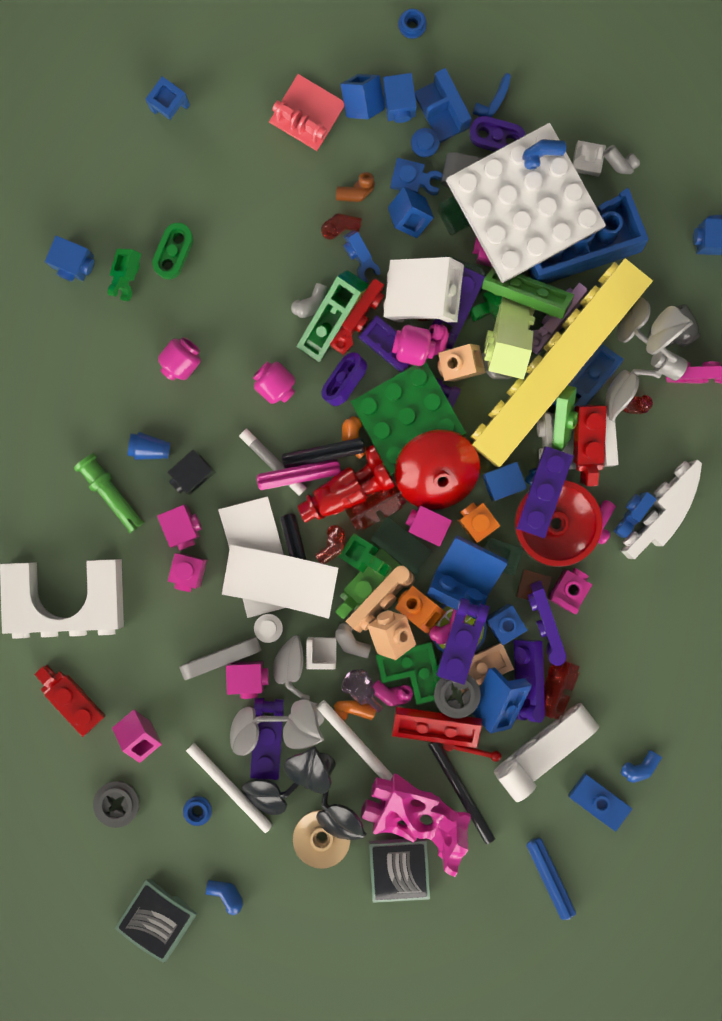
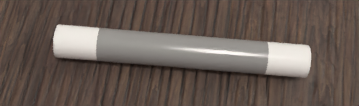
(268, 457)

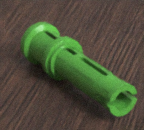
(101, 483)

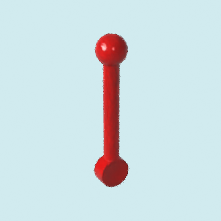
(495, 755)

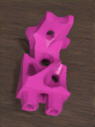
(407, 803)

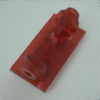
(364, 514)
(559, 678)

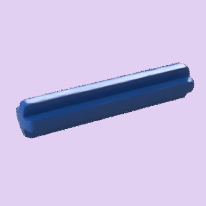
(551, 879)

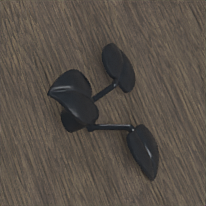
(313, 772)

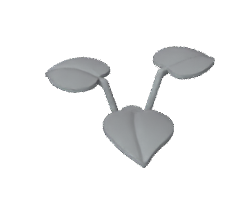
(664, 330)
(304, 721)

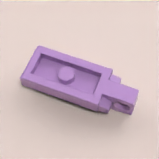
(553, 324)

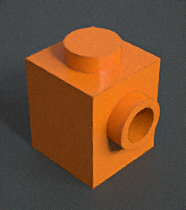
(477, 521)
(419, 609)

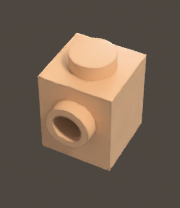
(461, 363)
(391, 634)

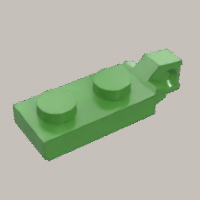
(363, 585)

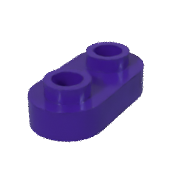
(497, 132)
(344, 379)

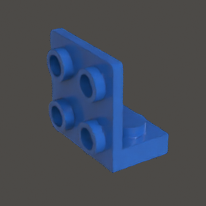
(465, 573)

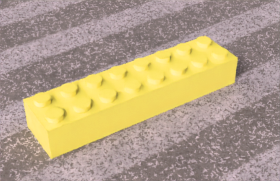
(564, 358)

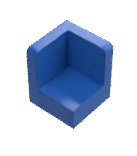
(363, 96)
(166, 98)
(410, 212)
(504, 481)

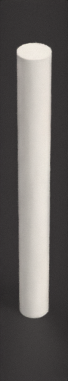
(355, 742)
(229, 787)

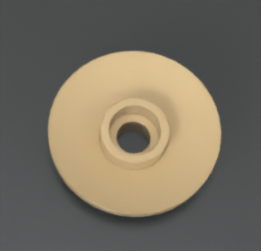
(312, 850)

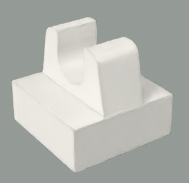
(588, 158)

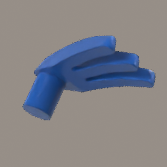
(482, 110)

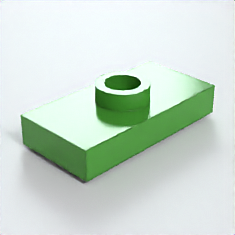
(564, 418)

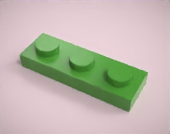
(530, 293)

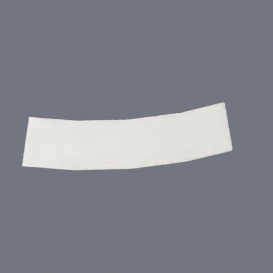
(252, 527)
(280, 580)

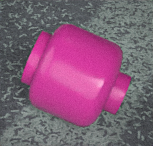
(413, 345)
(179, 359)
(274, 382)

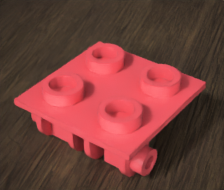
(307, 112)

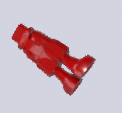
(347, 488)

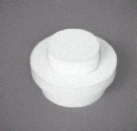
(268, 628)

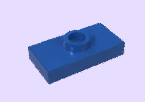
(600, 802)

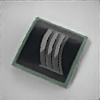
(399, 870)
(155, 921)

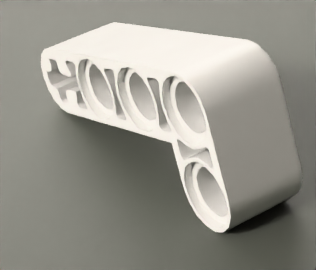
(545, 751)

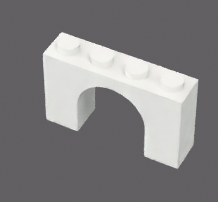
(25, 614)

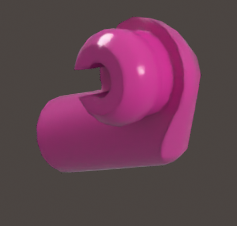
(440, 336)
(607, 509)
(440, 634)
(393, 696)

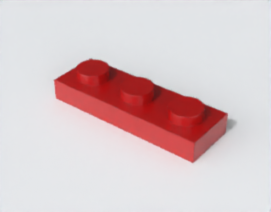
(436, 727)

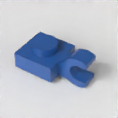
(357, 249)

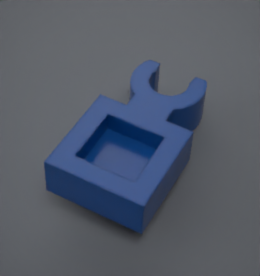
(411, 175)
(637, 508)

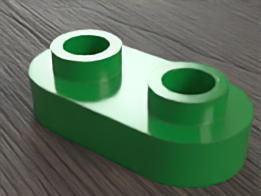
(171, 251)

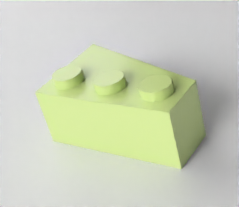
(511, 341)

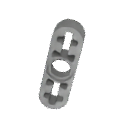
(220, 658)

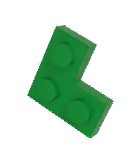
(419, 665)

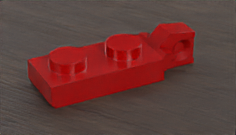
(357, 318)
(590, 442)
(69, 700)

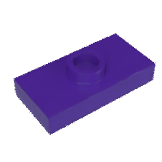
(380, 339)

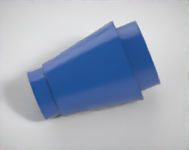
(147, 447)

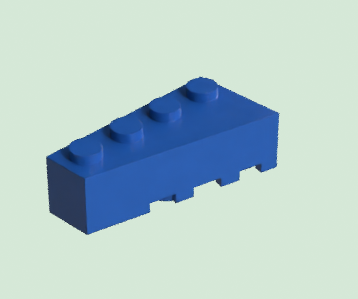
(619, 239)

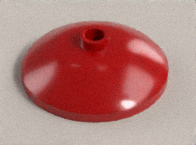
(434, 456)
(576, 535)

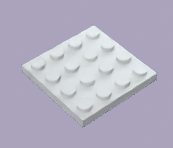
(521, 211)

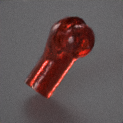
(339, 223)
(639, 405)
(335, 544)

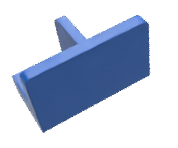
(443, 107)
(500, 701)

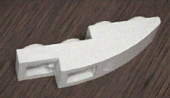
(672, 505)

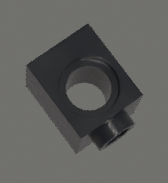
(190, 473)

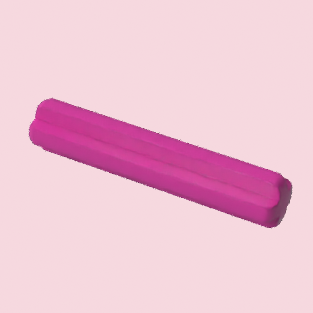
(298, 474)

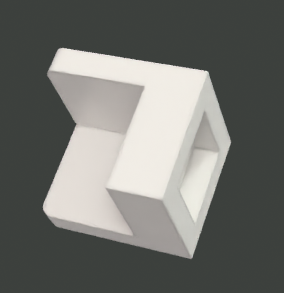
(321, 653)

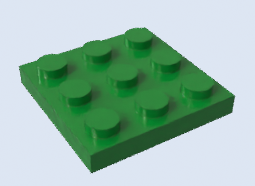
(404, 409)

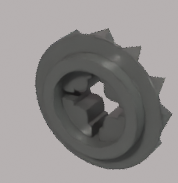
(452, 707)
(102, 803)

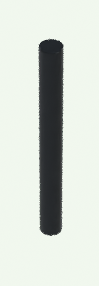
(462, 792)

